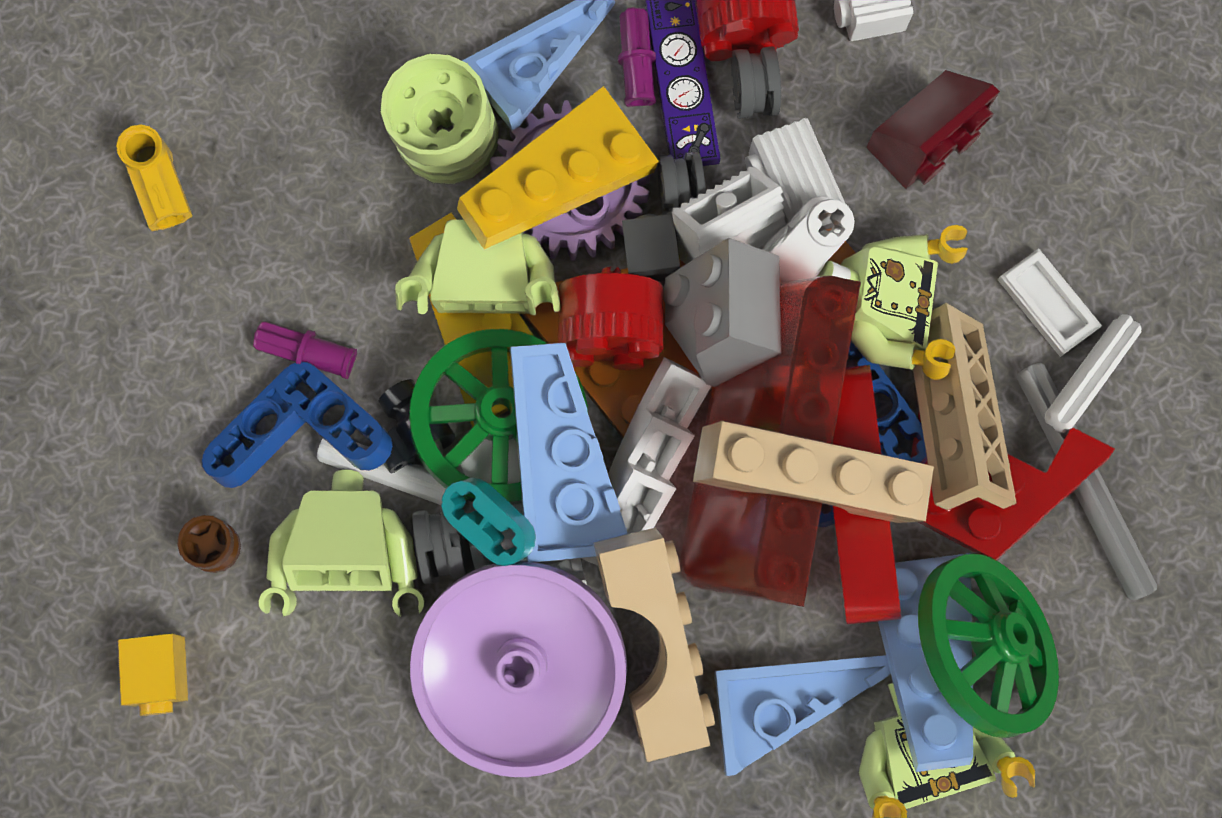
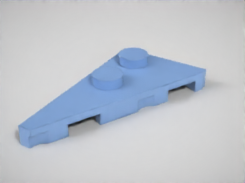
(530, 60)
(773, 703)

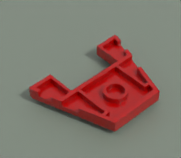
(995, 530)

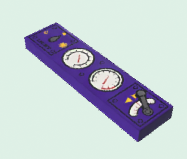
(682, 79)

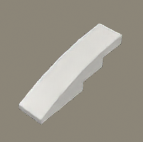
(655, 445)

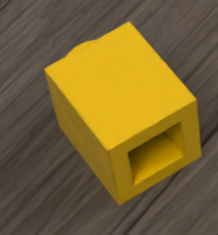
(153, 673)

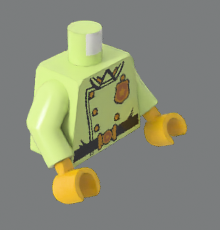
(898, 299)
(895, 786)

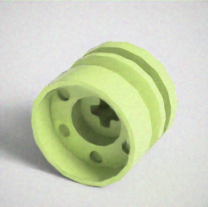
(437, 93)

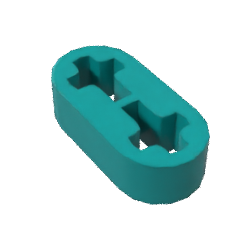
(484, 525)

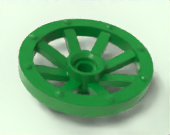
(486, 423)
(1001, 640)

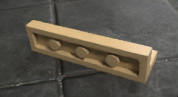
(952, 416)

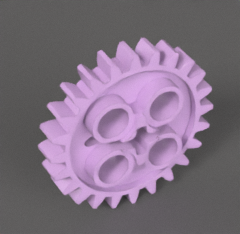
(572, 228)

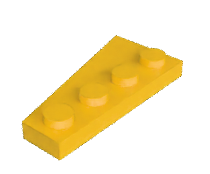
(561, 169)

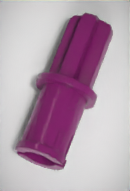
(636, 58)
(304, 348)

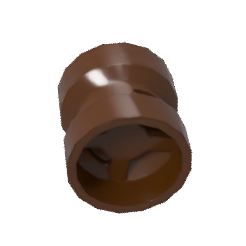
(200, 539)

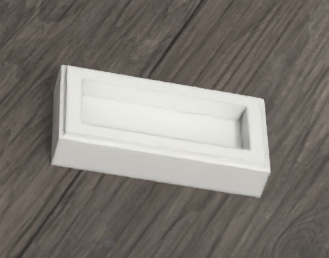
(1049, 302)

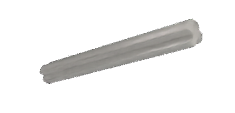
(1092, 495)

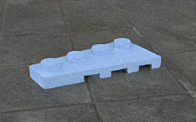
(560, 458)
(932, 727)

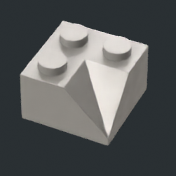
(726, 309)

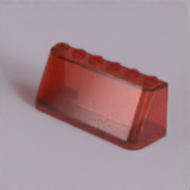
(761, 541)

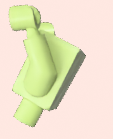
(478, 280)
(340, 544)

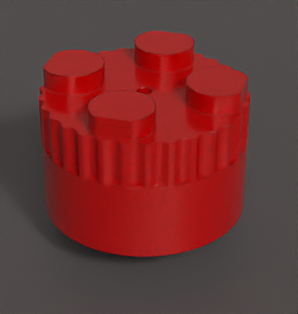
(745, 25)
(611, 319)

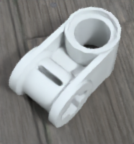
(804, 245)

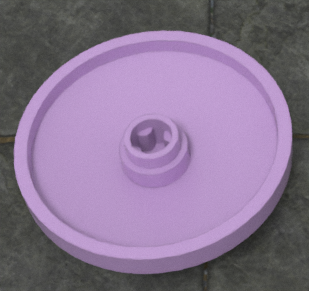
(518, 669)

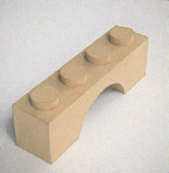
(814, 471)
(667, 706)

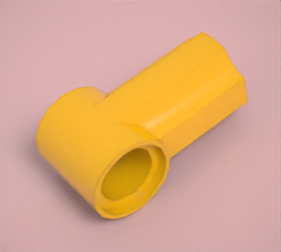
(155, 179)

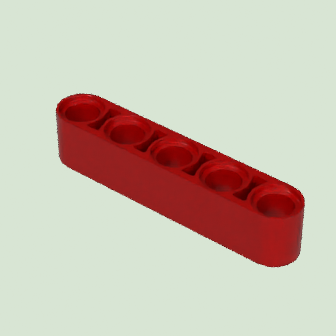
(863, 541)

